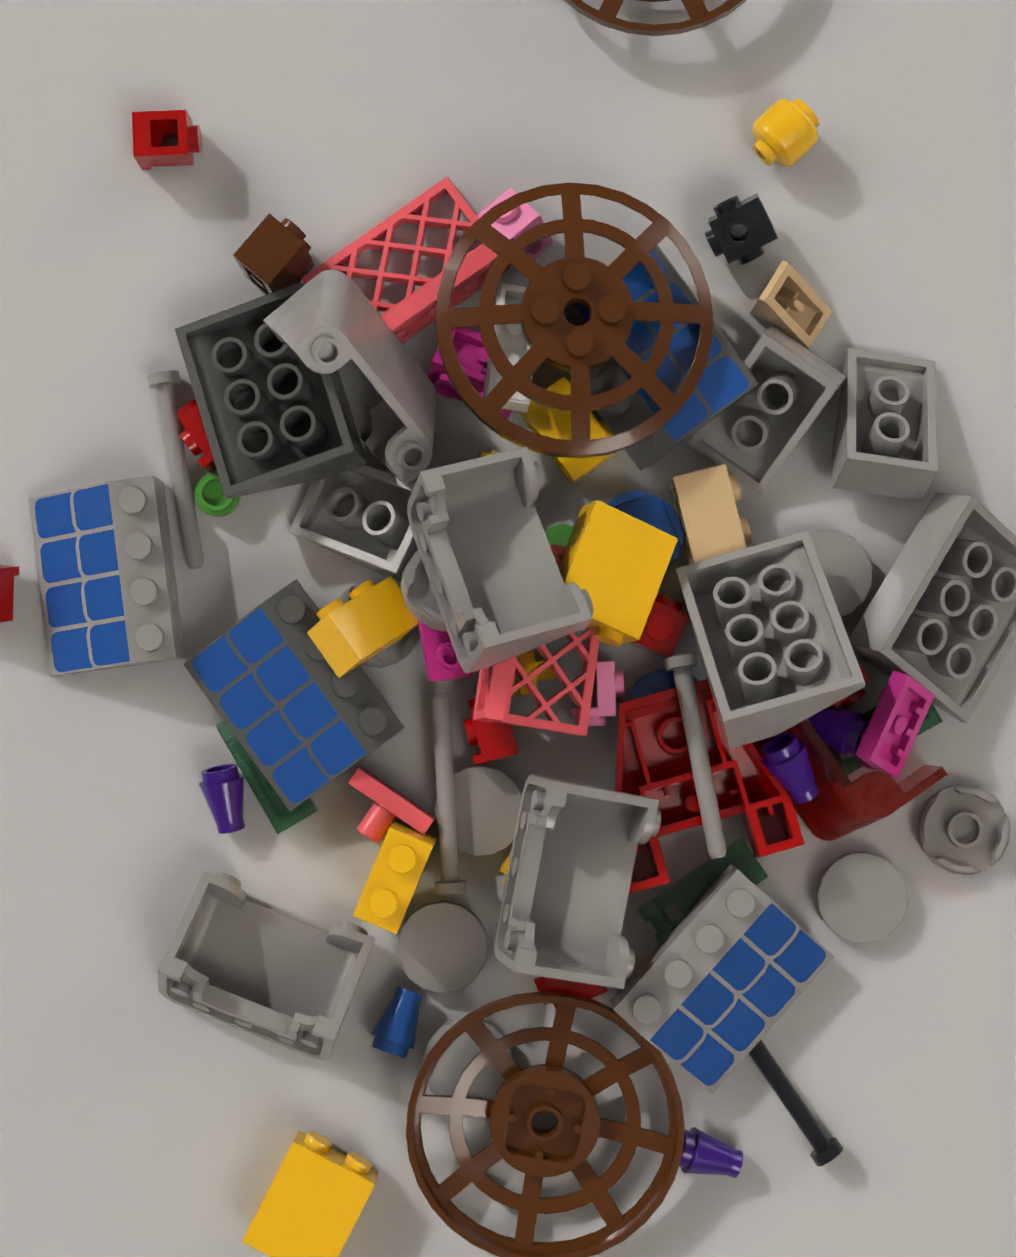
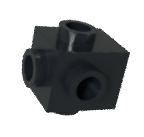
(748, 213)

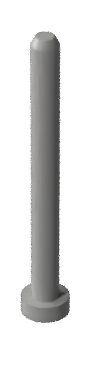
(164, 383)
(697, 750)
(446, 804)

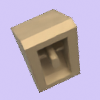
(792, 306)

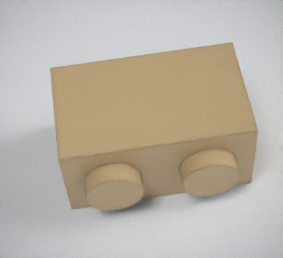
(709, 513)

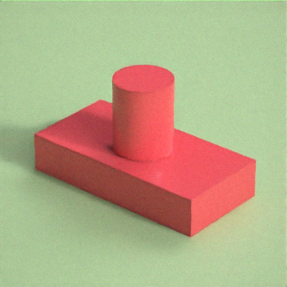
(387, 807)

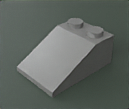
(771, 419)
(886, 426)
(360, 518)

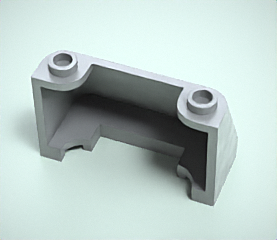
(335, 323)
(492, 559)
(572, 881)
(263, 968)

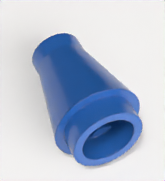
(398, 1024)

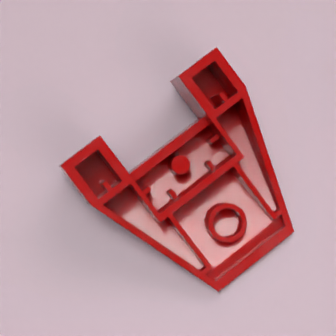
(657, 765)

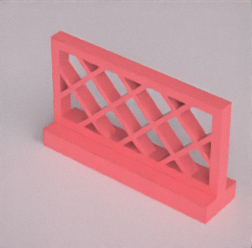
(418, 306)
(497, 685)

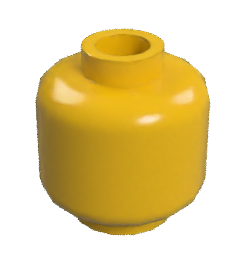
(785, 132)

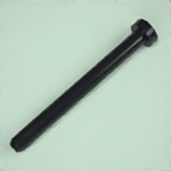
(824, 1148)

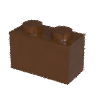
(275, 255)

